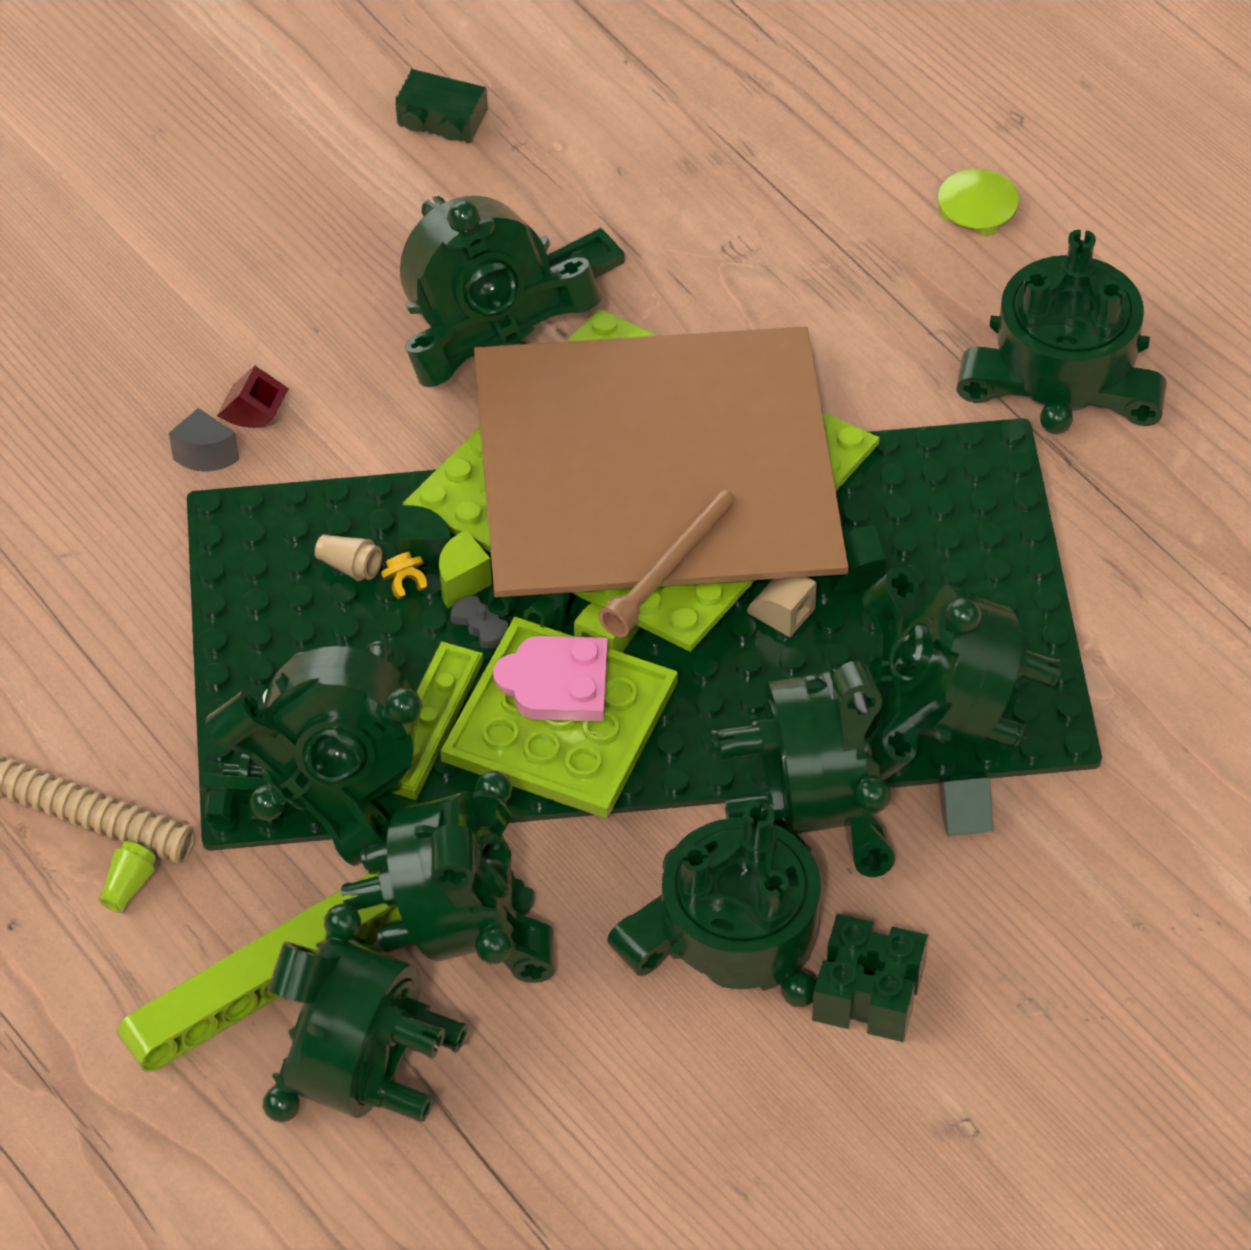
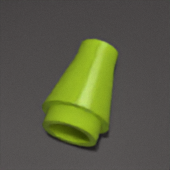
(126, 875)

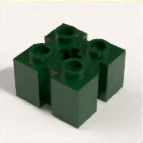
(869, 977)

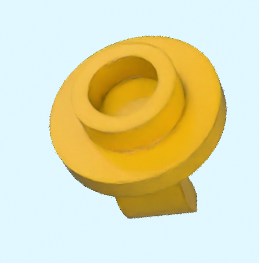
(404, 567)

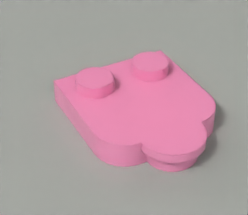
(556, 677)

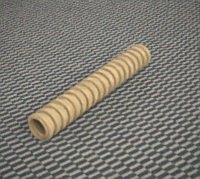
(94, 811)

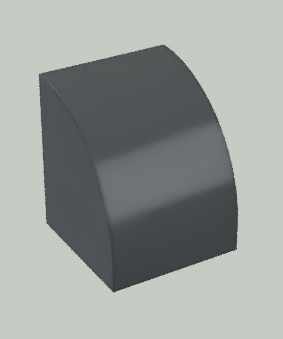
(203, 443)

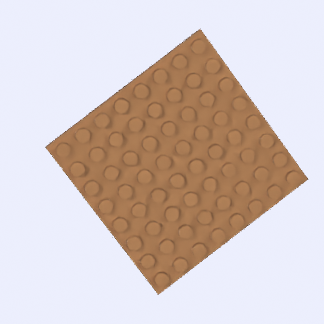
(625, 441)

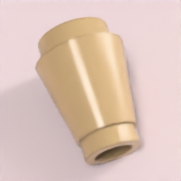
(351, 556)

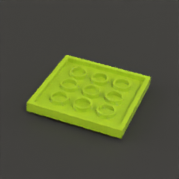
(562, 759)

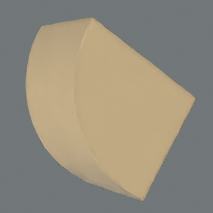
(785, 603)

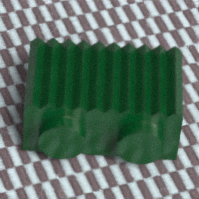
(441, 105)

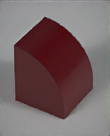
(253, 400)

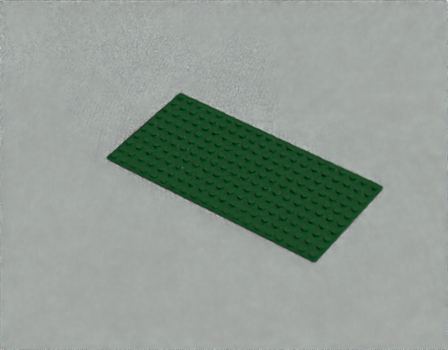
(947, 504)

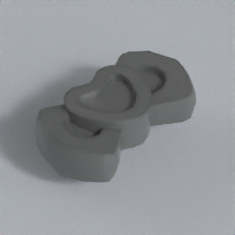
(479, 621)

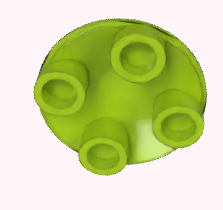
(978, 200)

